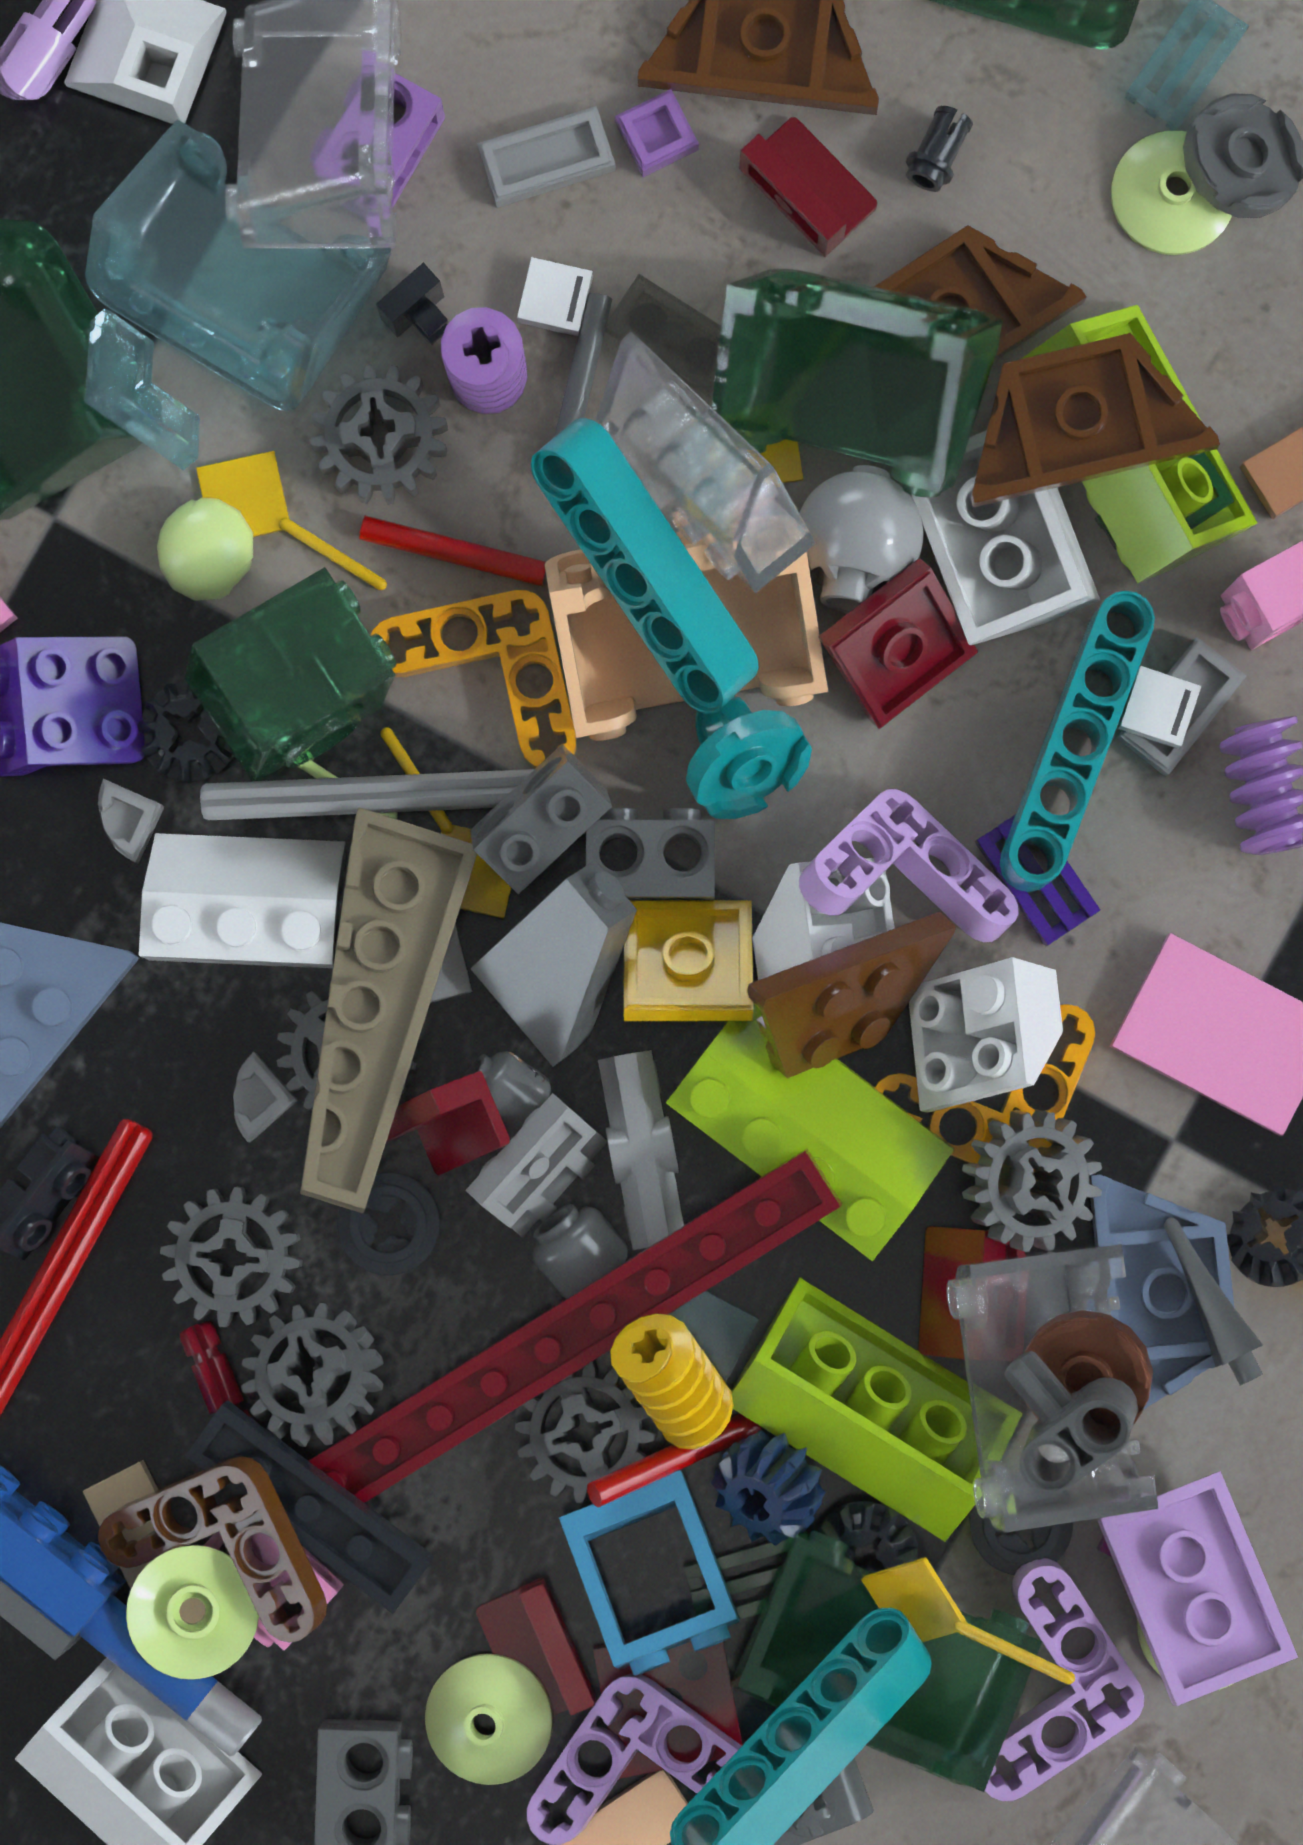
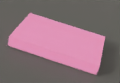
(1218, 1034)

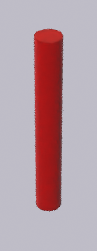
(453, 550)
(665, 1463)

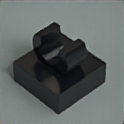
(415, 304)

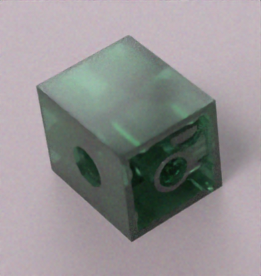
(291, 675)

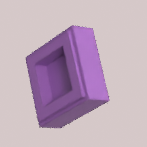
(657, 133)

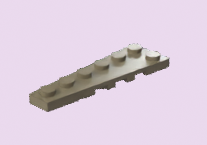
(388, 954)

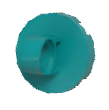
(745, 758)

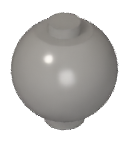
(862, 534)

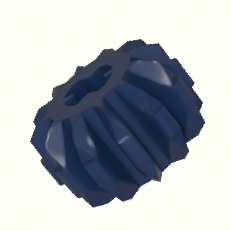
(768, 1487)

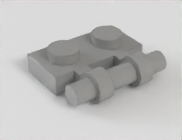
(537, 1166)

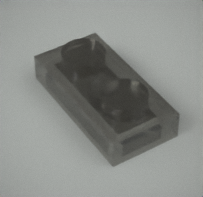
(671, 330)

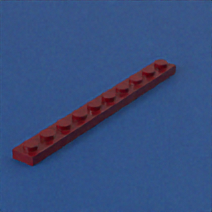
(580, 1328)

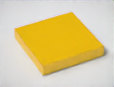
(689, 961)

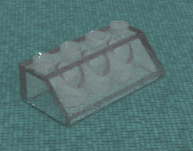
(701, 469)

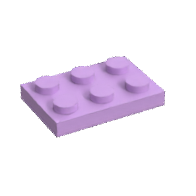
(1198, 1590)

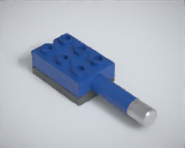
(67, 1591)

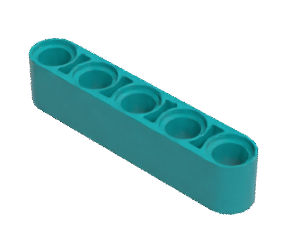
(644, 565)
(1094, 716)
(809, 1736)

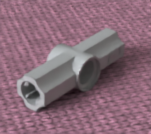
(641, 1147)

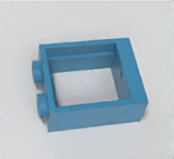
(641, 1504)

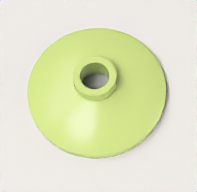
(1147, 208)
(183, 1647)
(507, 1694)

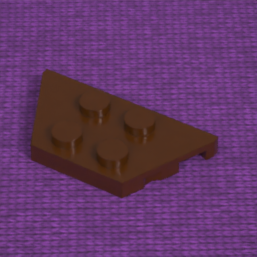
(764, 53)
(980, 276)
(1082, 419)
(846, 996)

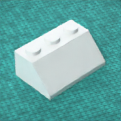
(1007, 559)
(242, 900)
(135, 1765)

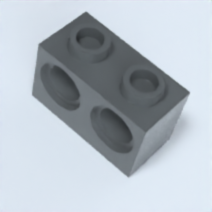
(540, 819)
(650, 874)
(345, 1789)

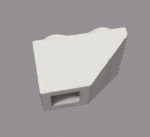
(146, 54)
(799, 933)
(983, 1031)

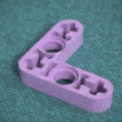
(894, 845)
(1091, 1674)
(646, 1735)

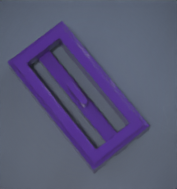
(1068, 876)

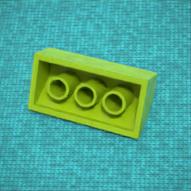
(1150, 503)
(858, 1137)
(865, 1408)

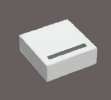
(554, 296)
(1159, 707)

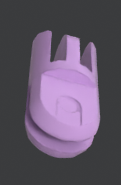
(37, 51)

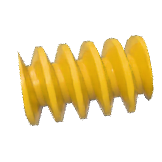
(673, 1380)

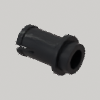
(933, 161)

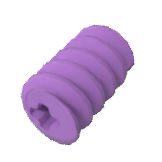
(478, 335)
(1266, 785)

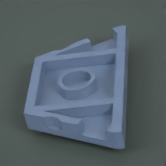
(45, 1000)
(1155, 1290)

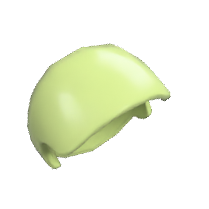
(205, 548)

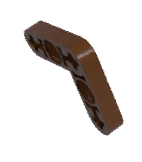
(237, 1522)

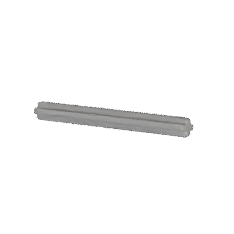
(346, 794)

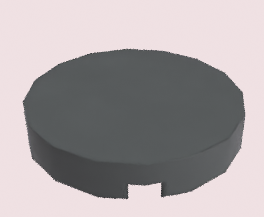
(1244, 156)

